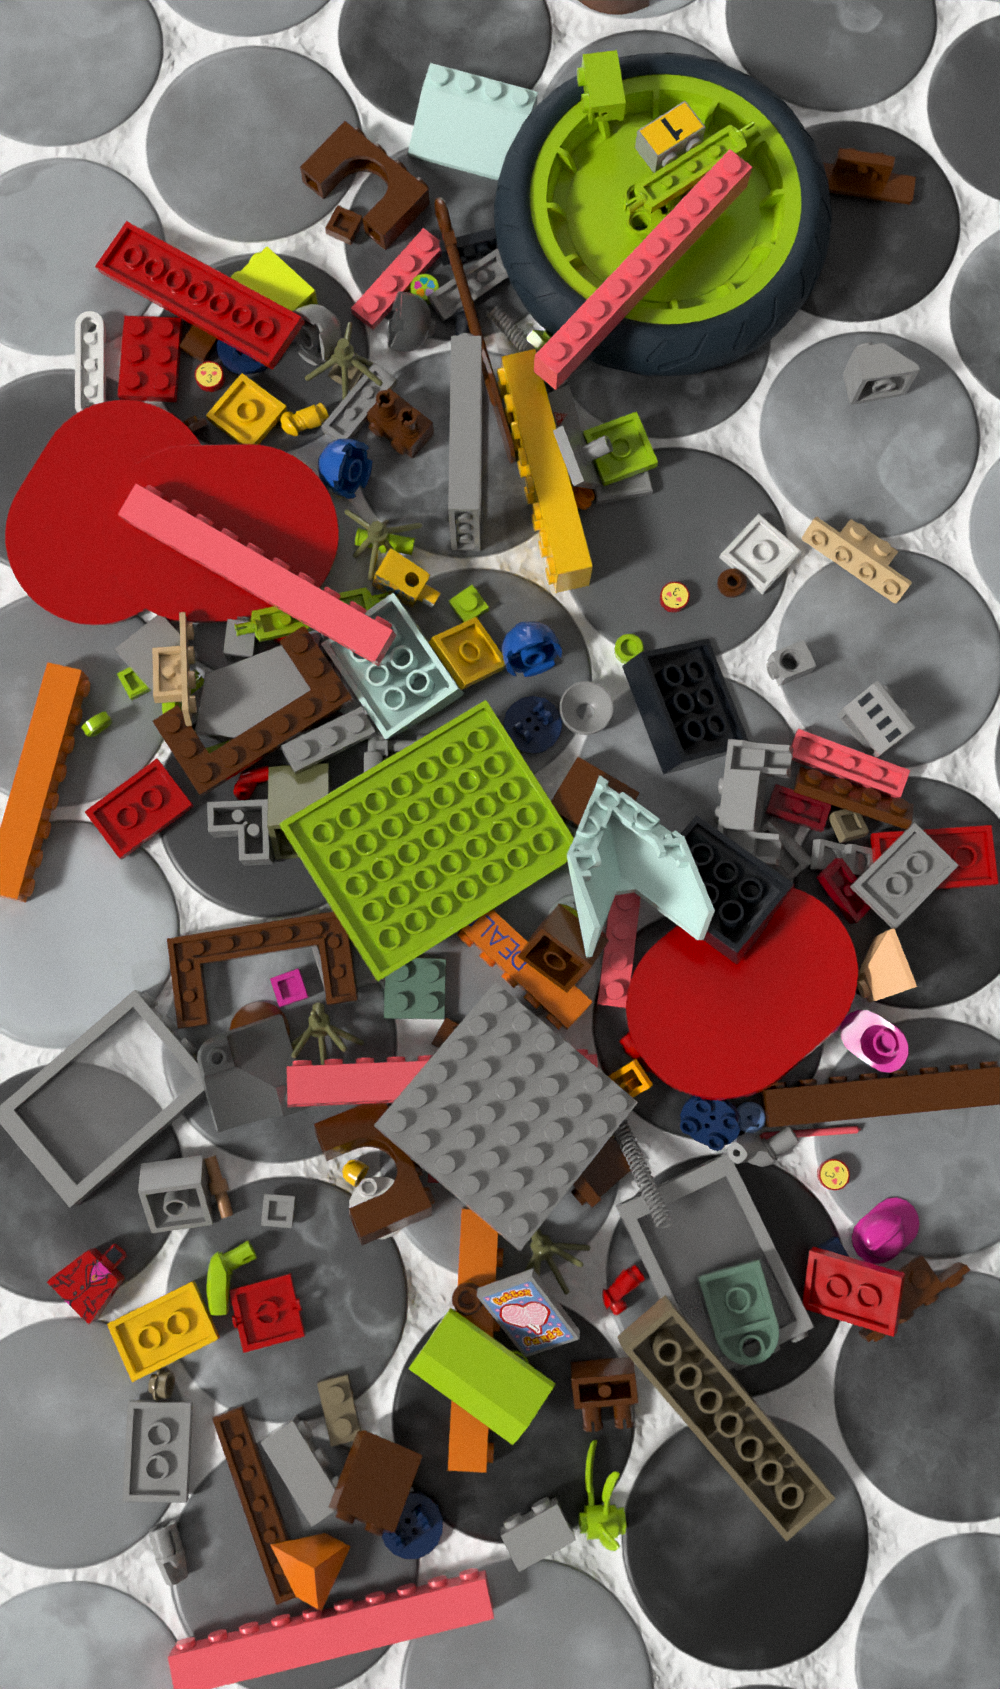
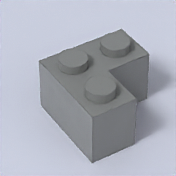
(246, 821)

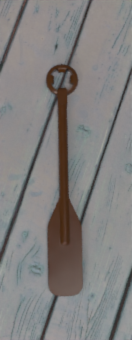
(466, 298)

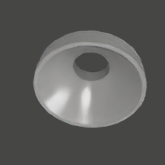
(592, 695)

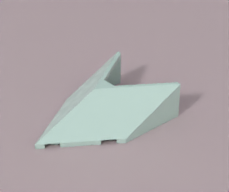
(628, 851)

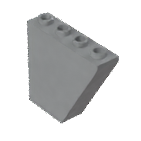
(249, 693)

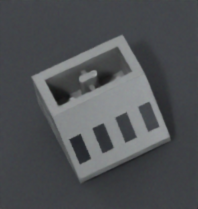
(876, 720)

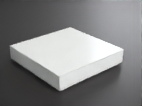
(760, 553)

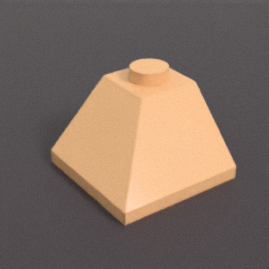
(884, 969)

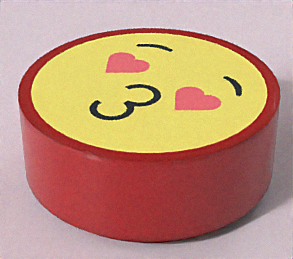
(209, 376)
(674, 597)
(833, 1174)

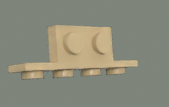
(860, 555)
(172, 671)

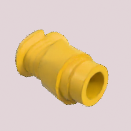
(303, 419)

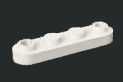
(90, 360)

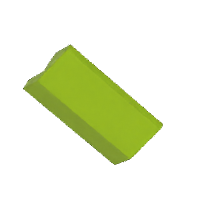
(482, 1376)

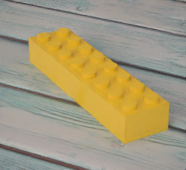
(544, 473)

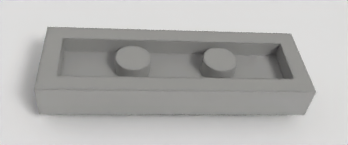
(480, 278)
(353, 410)
(328, 740)

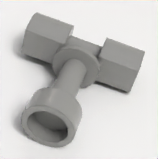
(379, 747)

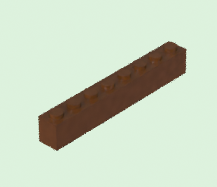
(881, 1096)

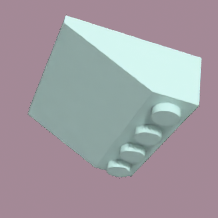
(468, 120)
(408, 681)

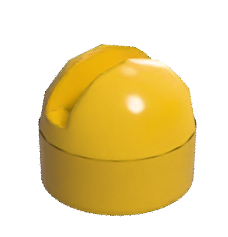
(354, 1172)

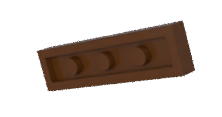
(854, 798)

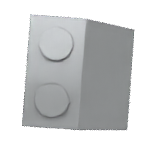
(877, 373)
(175, 1194)

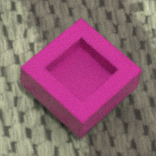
(289, 988)

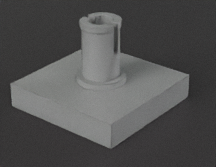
(580, 455)

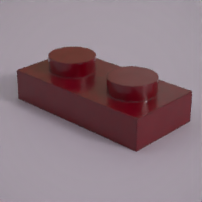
(797, 808)
(837, 881)

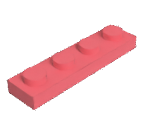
(411, 262)
(849, 764)
(619, 950)

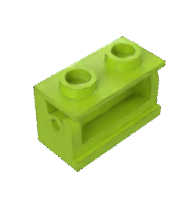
(602, 86)

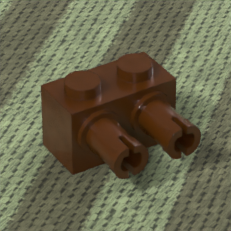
(399, 423)
(602, 1385)

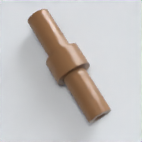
(218, 1187)

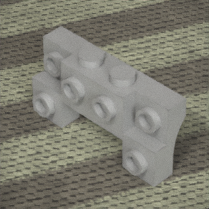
(744, 792)

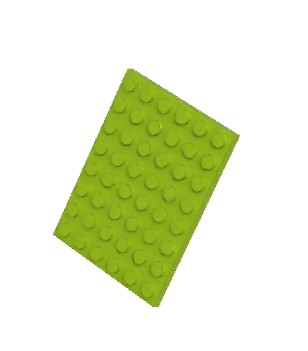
(430, 839)

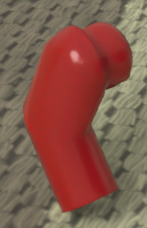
(248, 780)

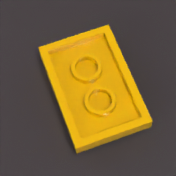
(163, 1331)

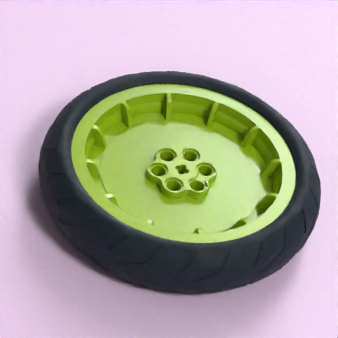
(568, 231)

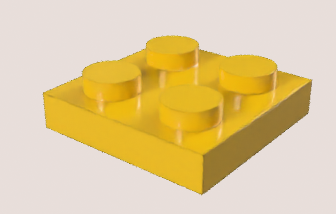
(246, 412)
(468, 653)

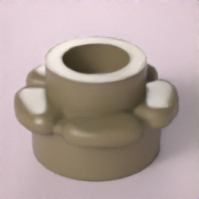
(161, 1384)

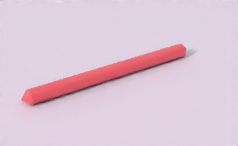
(817, 1132)

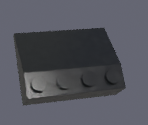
(684, 704)
(739, 887)

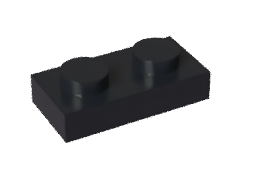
(471, 246)

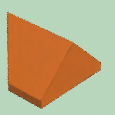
(311, 1565)

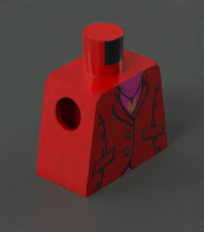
(90, 1281)

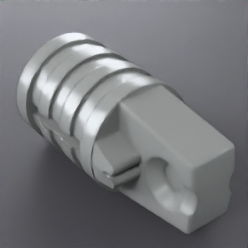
(168, 1552)

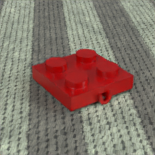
(267, 1313)

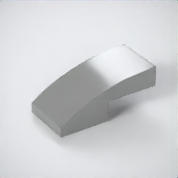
(856, 857)

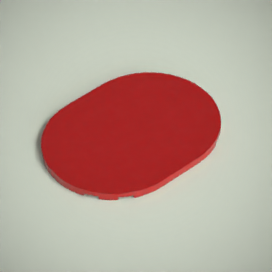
(239, 487)
(62, 505)
(746, 1025)

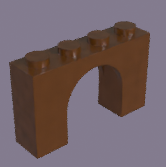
(351, 152)
(406, 1198)

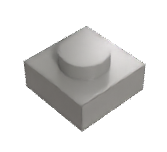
(278, 1210)

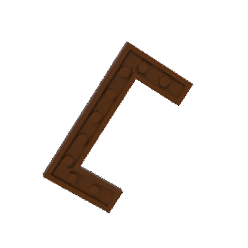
(211, 770)
(192, 951)

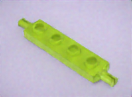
(688, 169)
(274, 623)

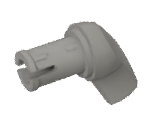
(759, 1151)

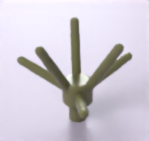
(346, 357)
(377, 535)
(319, 1027)
(544, 1250)

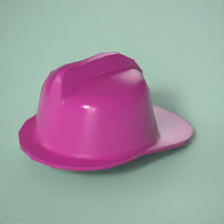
(874, 1040)
(885, 1230)

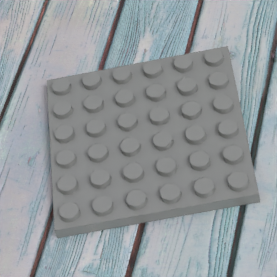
(506, 1115)

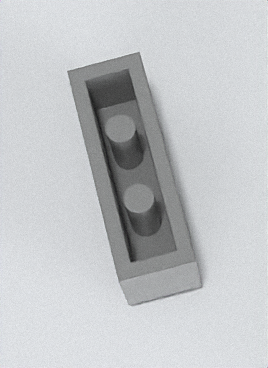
(302, 1468)

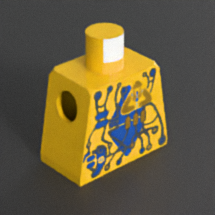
(396, 572)

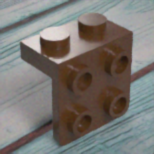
(601, 1174)

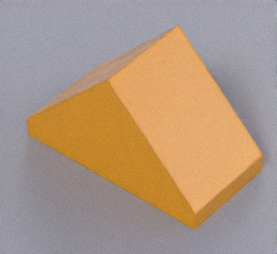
(631, 1078)

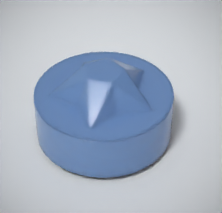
(752, 1117)

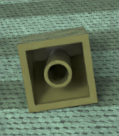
(290, 794)

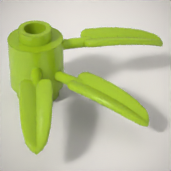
(605, 1520)

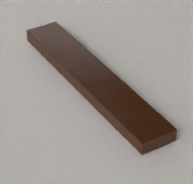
(255, 1495)

